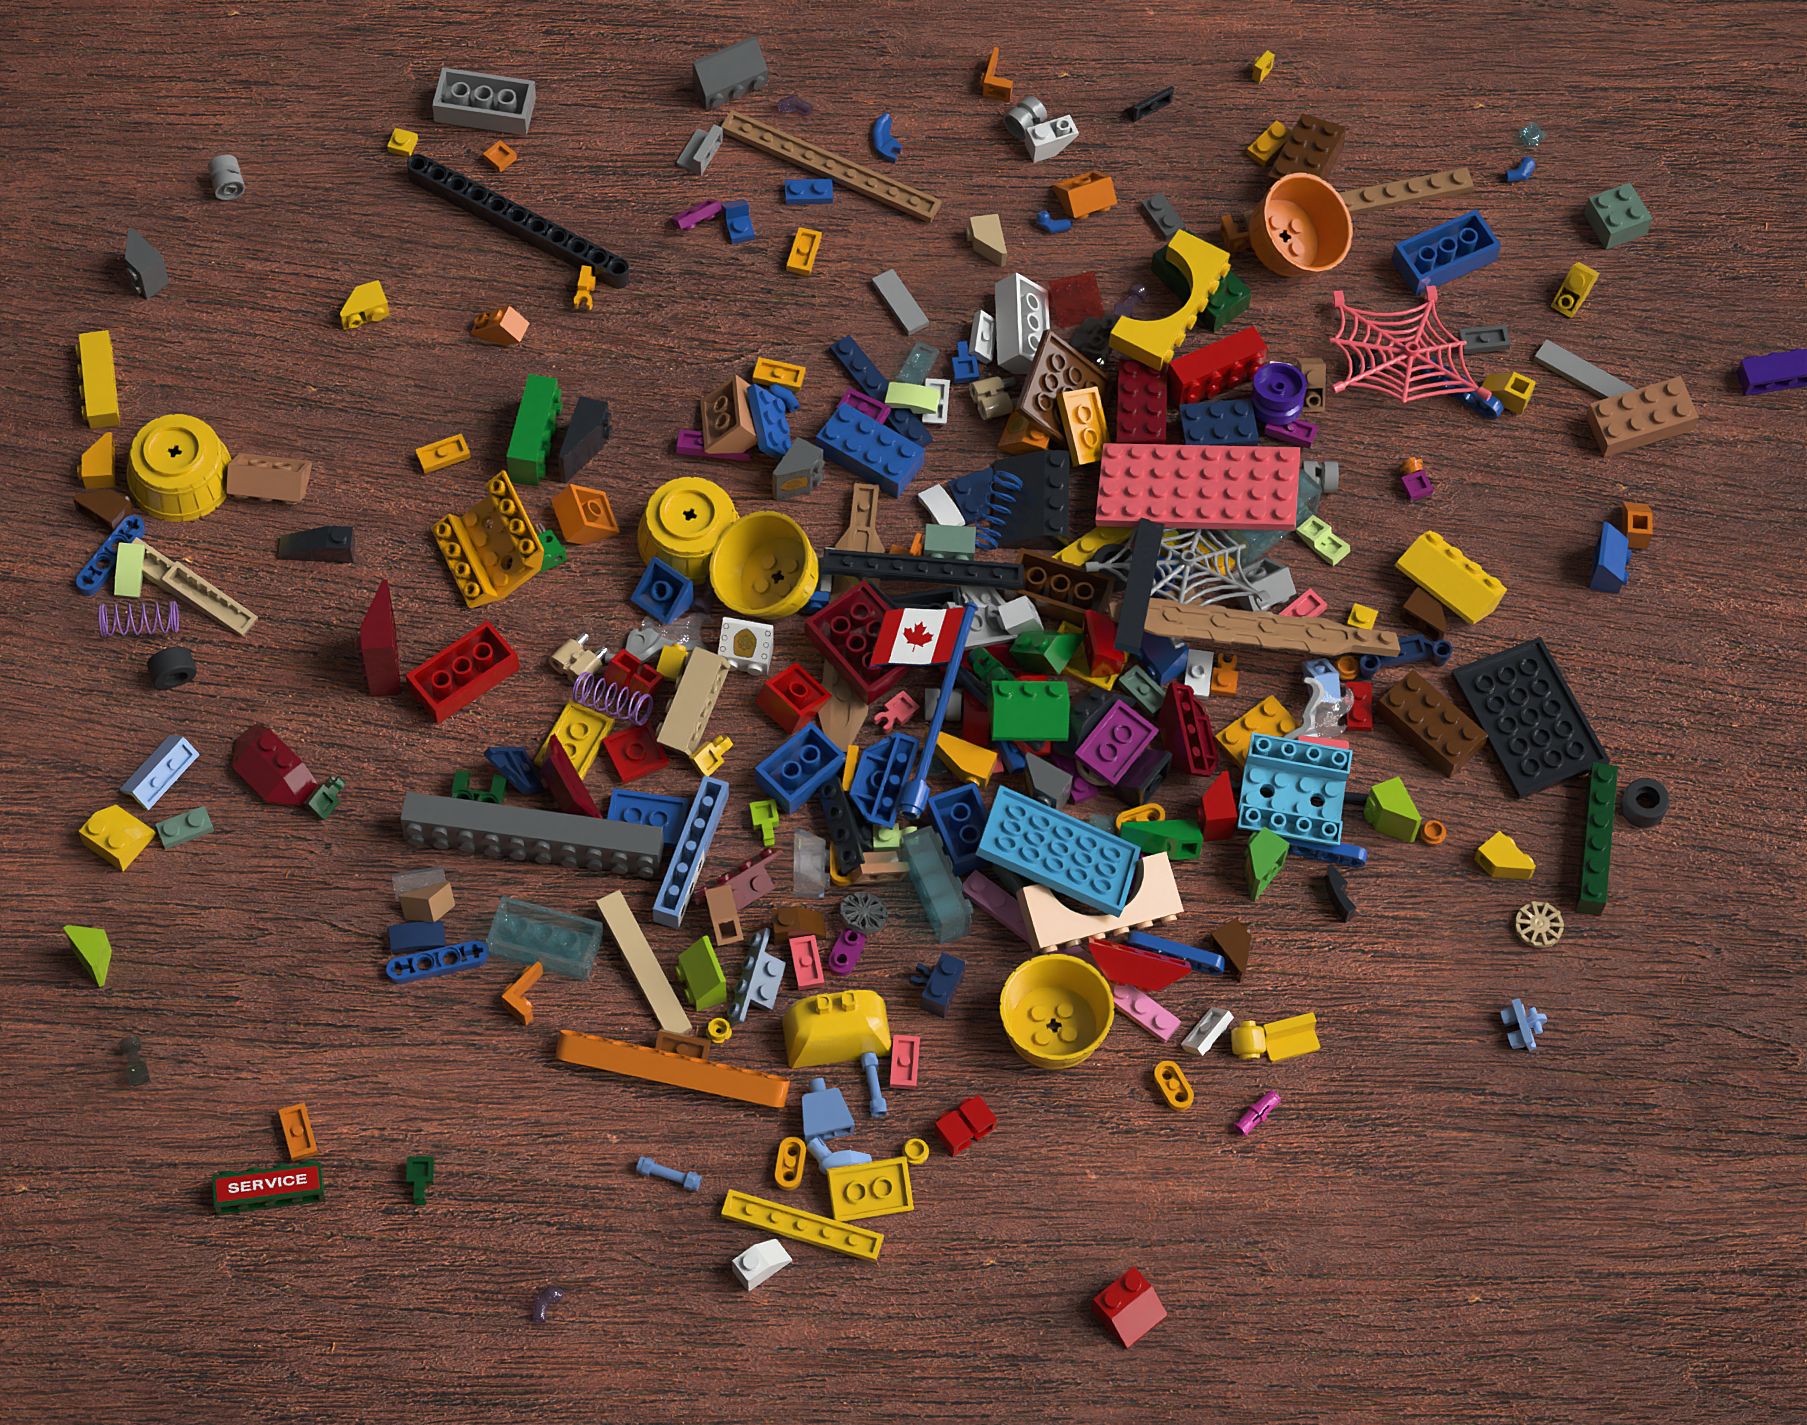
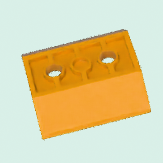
(481, 555)

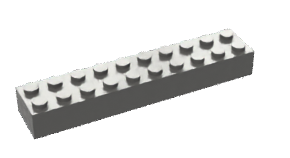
(532, 834)

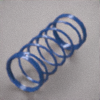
(1008, 485)

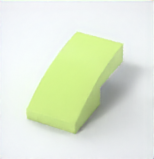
(917, 397)
(1320, 538)
(129, 570)

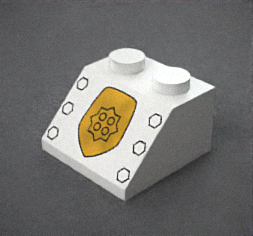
(746, 645)

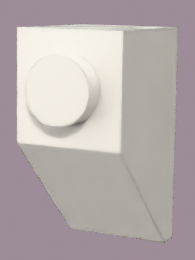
(1019, 616)
(760, 1263)

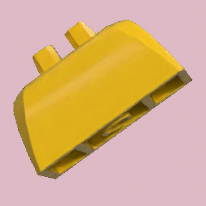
(836, 1028)

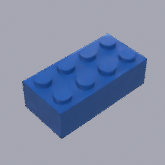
(1445, 252)
(870, 450)

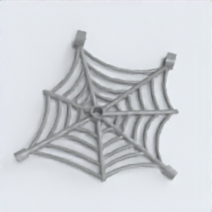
(1187, 565)

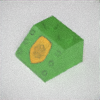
(1263, 860)

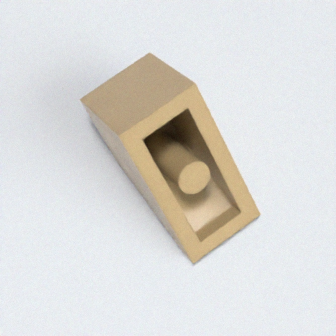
(987, 238)

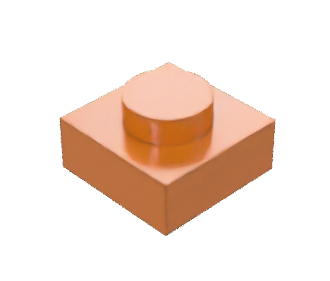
(500, 156)

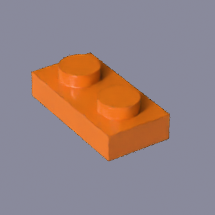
(298, 1132)

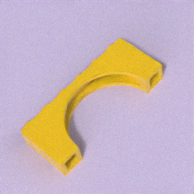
(1155, 340)

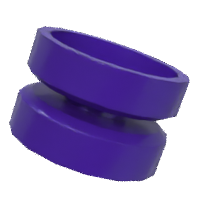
(1278, 393)

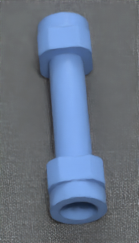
(877, 1104)
(647, 1166)

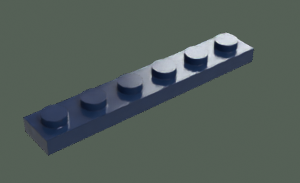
(876, 386)

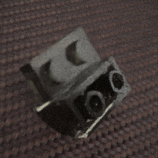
(1093, 339)

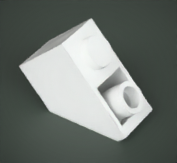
(1050, 137)

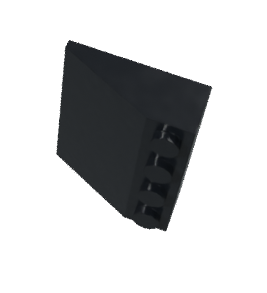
(1042, 505)

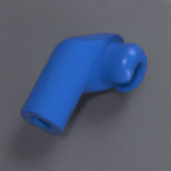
(1523, 172)
(1051, 226)
(786, 395)

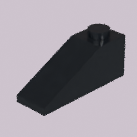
(319, 545)

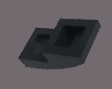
(1336, 888)

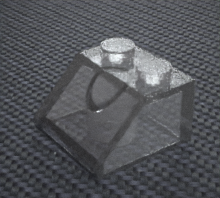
(809, 865)

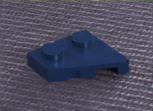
(969, 494)
(516, 767)

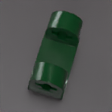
(988, 668)
(461, 790)

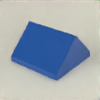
(663, 592)

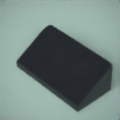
(1150, 104)

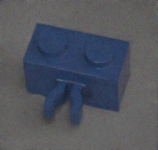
(940, 984)

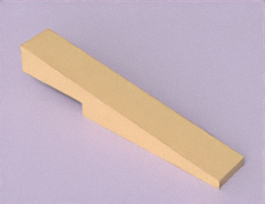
(195, 591)
(642, 963)

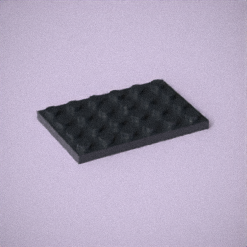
(1529, 717)

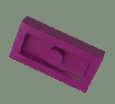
(688, 218)
(866, 405)
(1296, 432)

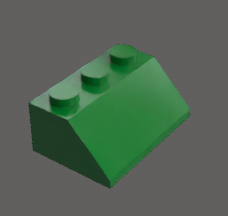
(1028, 710)

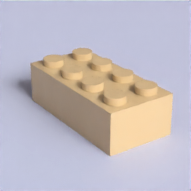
(692, 702)

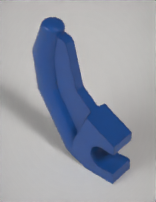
(883, 141)

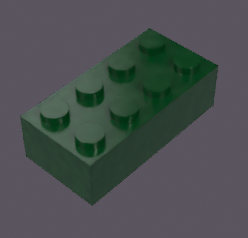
(1227, 302)

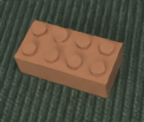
(1642, 416)

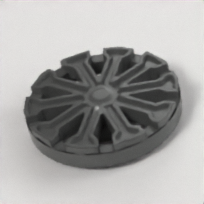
(863, 913)

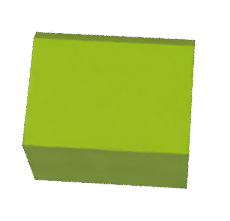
(91, 949)

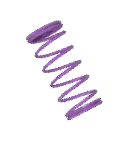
(173, 619)
(590, 678)

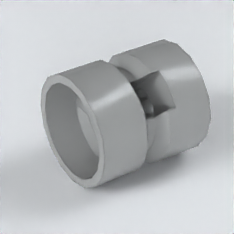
(1026, 114)
(226, 177)
(1327, 472)
(953, 710)

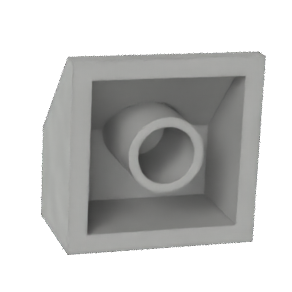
(1267, 576)

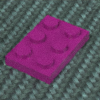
(1115, 743)

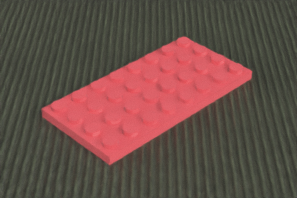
(1199, 486)

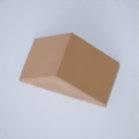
(427, 902)

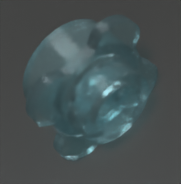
(1532, 139)

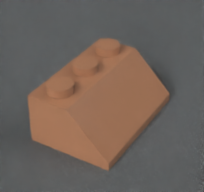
(728, 418)
(268, 478)

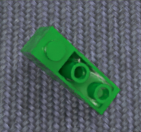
(1176, 837)

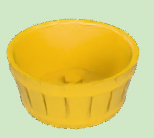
(181, 485)
(680, 542)
(751, 555)
(1058, 990)

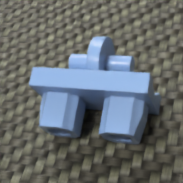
(1524, 1036)

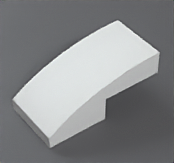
(941, 414)
(941, 507)

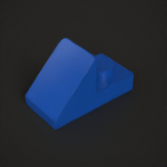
(738, 221)

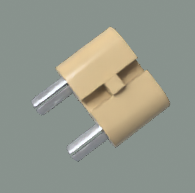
(991, 397)
(574, 660)

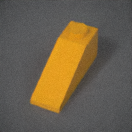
(965, 759)

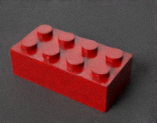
(1216, 367)
(462, 672)

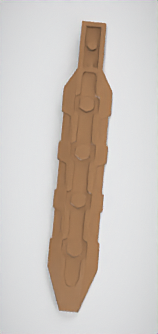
(1261, 629)
(845, 711)

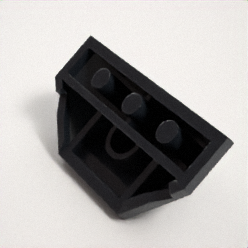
(1085, 713)

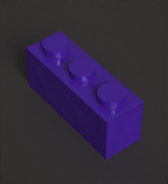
(1773, 372)

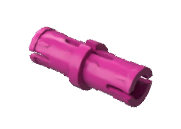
(1256, 1113)

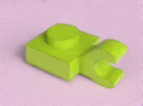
(765, 817)

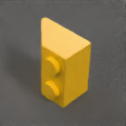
(116, 836)

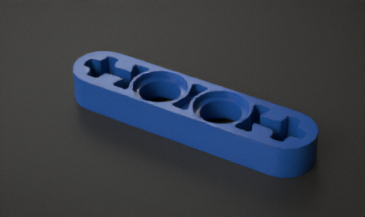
(1490, 409)
(107, 553)
(1344, 854)
(436, 958)
(1199, 959)

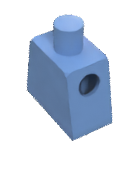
(825, 1113)

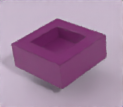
(1416, 486)

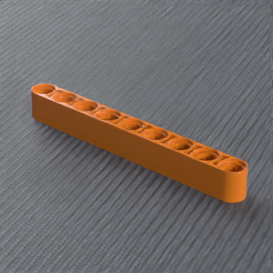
(672, 1068)

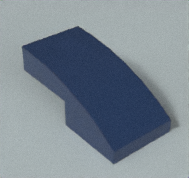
(416, 935)

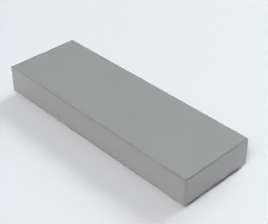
(900, 302)

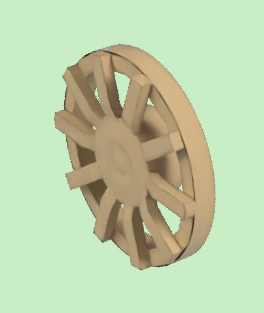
(1539, 924)

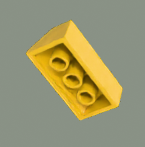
(1451, 577)

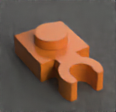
(1224, 678)

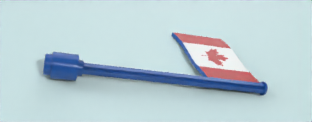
(924, 639)

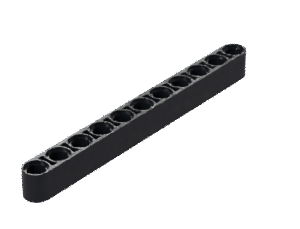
(463, 193)

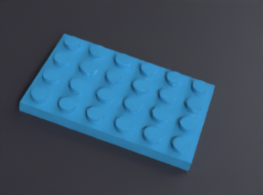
(1058, 851)

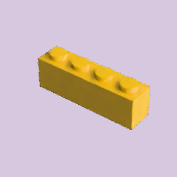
(98, 379)

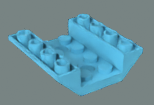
(1295, 775)

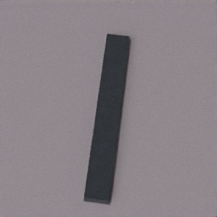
(923, 569)
(1139, 586)

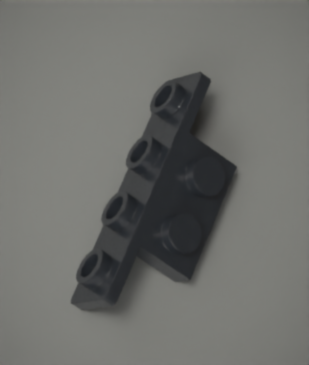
(845, 824)

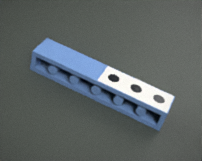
(691, 852)

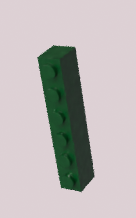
(1596, 839)

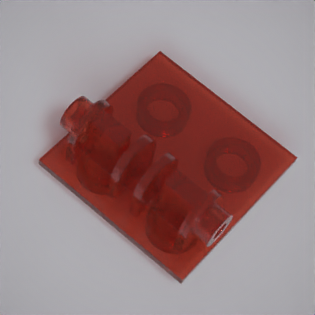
(1076, 298)

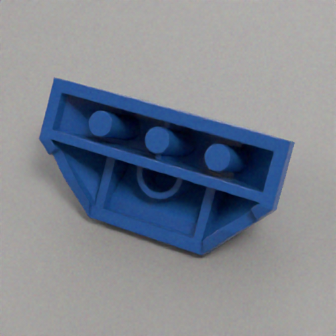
(882, 778)

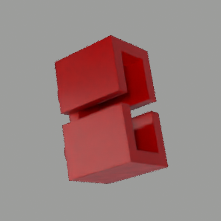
(623, 671)
(969, 1121)

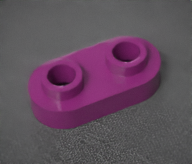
(848, 950)

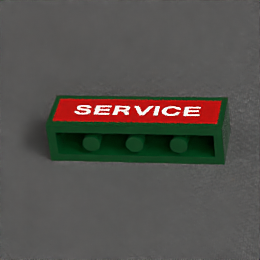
(268, 1187)

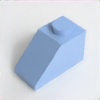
(1324, 673)

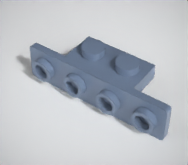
(758, 980)

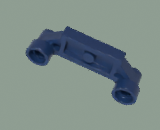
(1412, 650)

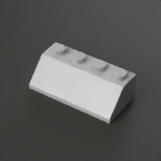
(1020, 321)

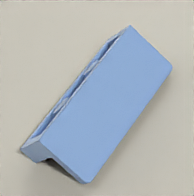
(160, 771)

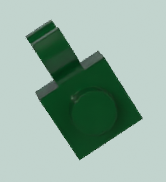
(323, 797)
(420, 1174)

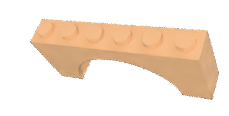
(1054, 925)

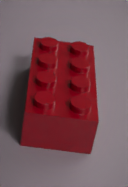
(1140, 403)

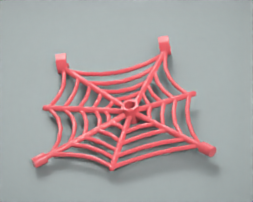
(1410, 352)

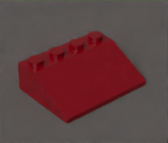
(847, 637)
(379, 646)

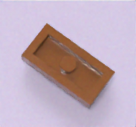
(683, 1044)

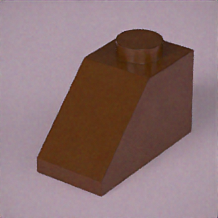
(104, 507)
(1425, 614)
(796, 923)
(1233, 944)

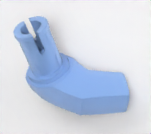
(828, 1159)

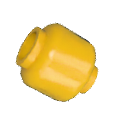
(1248, 1040)

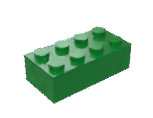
(534, 429)

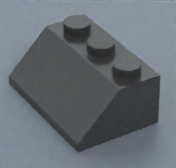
(729, 73)

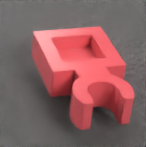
(898, 710)

